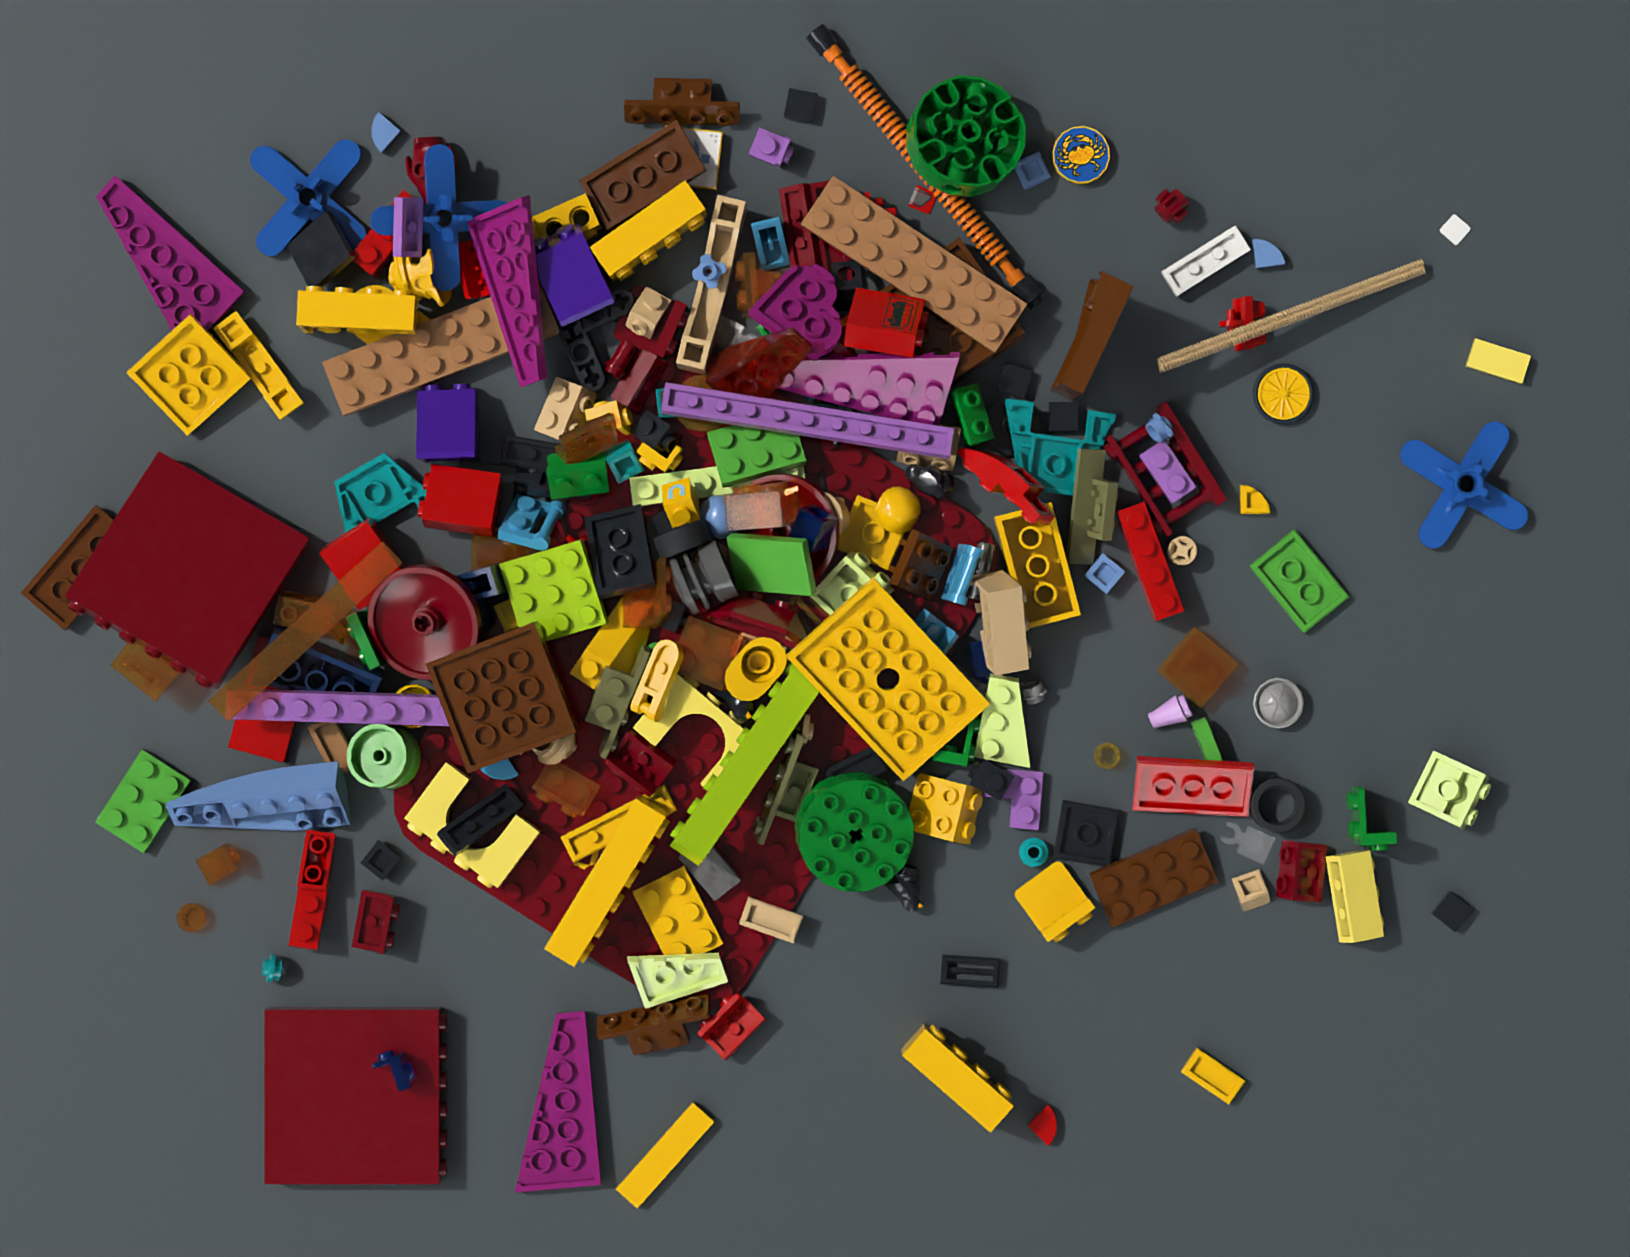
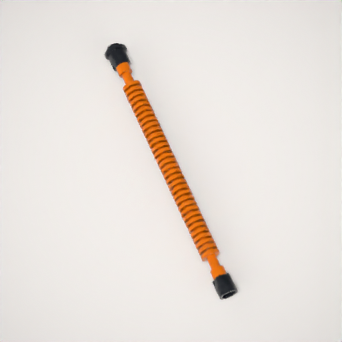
(826, 45)

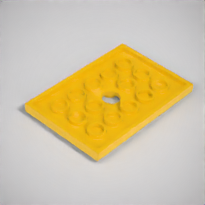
(901, 722)

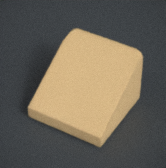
(1251, 890)

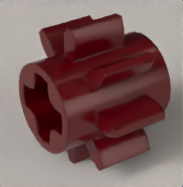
(1171, 206)

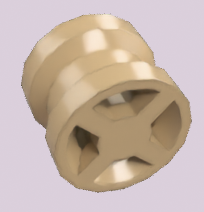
(1185, 548)

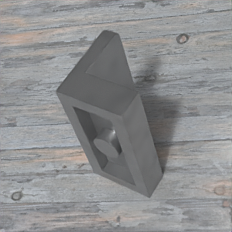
(713, 873)

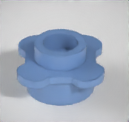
(710, 279)
(1159, 428)

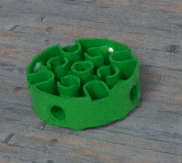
(991, 143)
(859, 859)

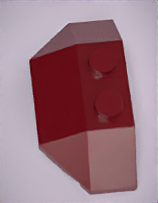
(760, 618)

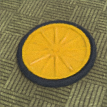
(1283, 393)

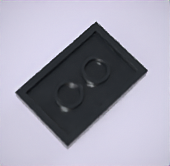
(620, 551)

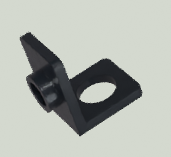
(846, 289)

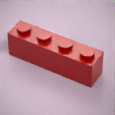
(1149, 561)

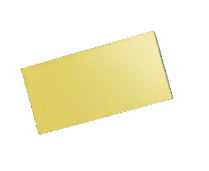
(1498, 361)

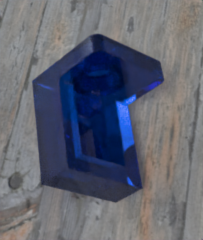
(402, 1071)

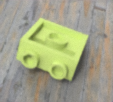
(846, 580)
(1450, 790)

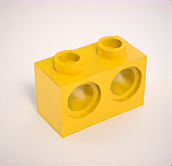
(564, 215)

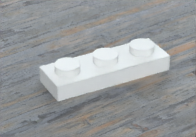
(1205, 261)

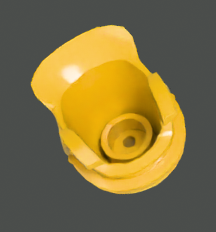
(415, 276)

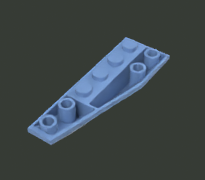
(269, 800)

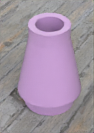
(1171, 712)

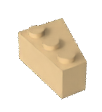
(1003, 622)

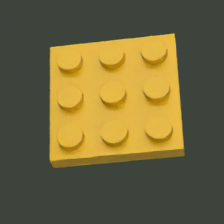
(189, 374)

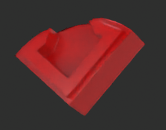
(1044, 1125)

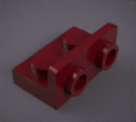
(1301, 871)

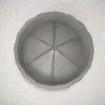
(1278, 703)

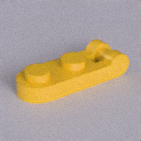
(658, 679)

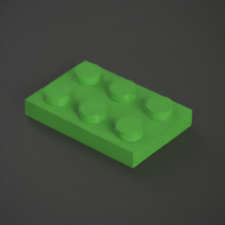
(753, 453)
(139, 802)

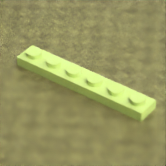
(706, 482)

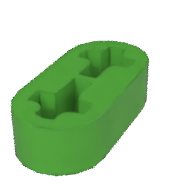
(1205, 740)

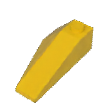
(611, 647)

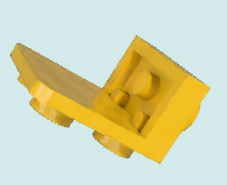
(945, 808)
(1054, 901)

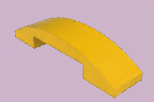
(259, 364)

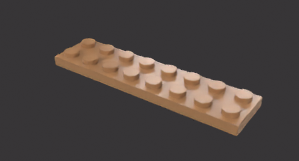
(913, 264)
(412, 361)

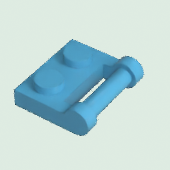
(523, 517)
(961, 574)

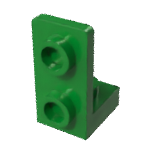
(949, 753)

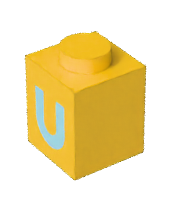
(680, 502)

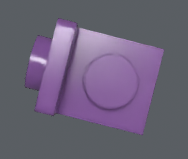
(771, 148)

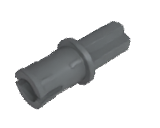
(983, 566)

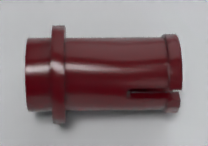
(620, 359)

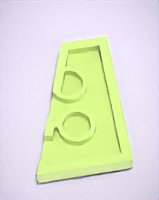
(1002, 724)
(675, 975)

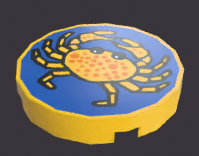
(1080, 155)

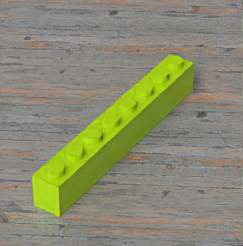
(744, 766)

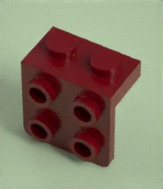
(663, 339)

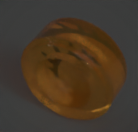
(191, 917)

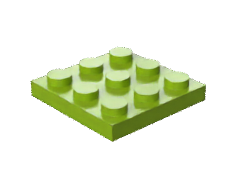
(555, 590)

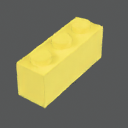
(1355, 896)

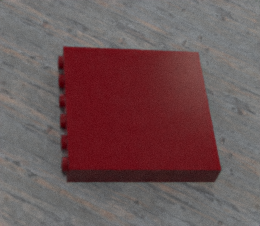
(187, 571)
(339, 1117)

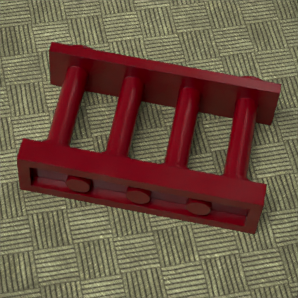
(1194, 468)

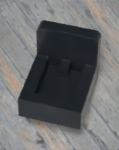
(656, 434)
(675, 618)
(990, 779)

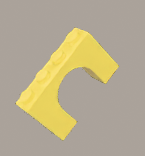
(687, 700)
(491, 862)

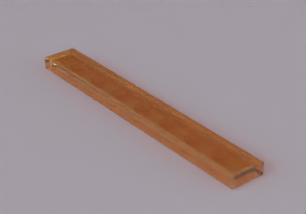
(305, 631)

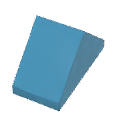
(770, 243)

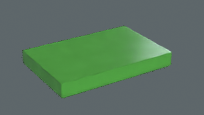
(771, 564)
(1298, 581)

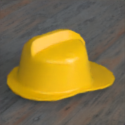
(755, 669)

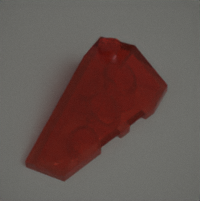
(757, 364)

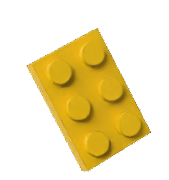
(677, 914)

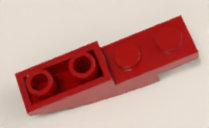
(1007, 477)
(313, 890)

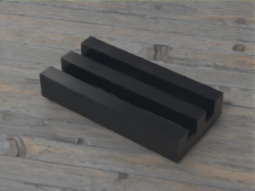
(965, 970)

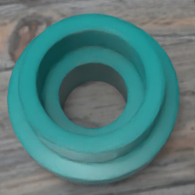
(1026, 845)
(272, 968)

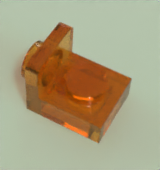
(219, 863)

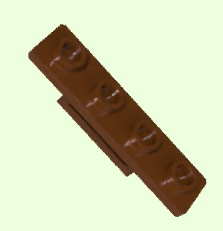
(682, 100)
(656, 1026)

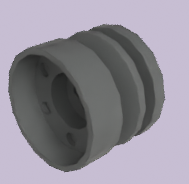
(703, 577)

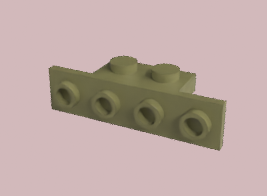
(1091, 507)
(612, 699)
(791, 785)

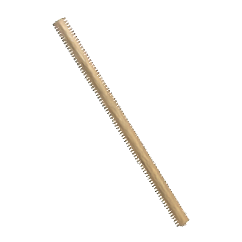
(1295, 313)

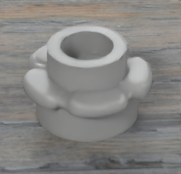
(1033, 692)

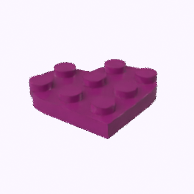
(803, 301)

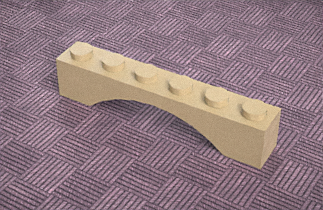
(708, 303)

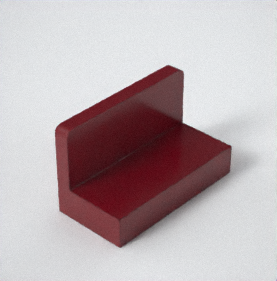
(639, 380)

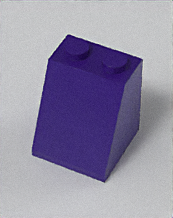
(570, 274)
(447, 424)

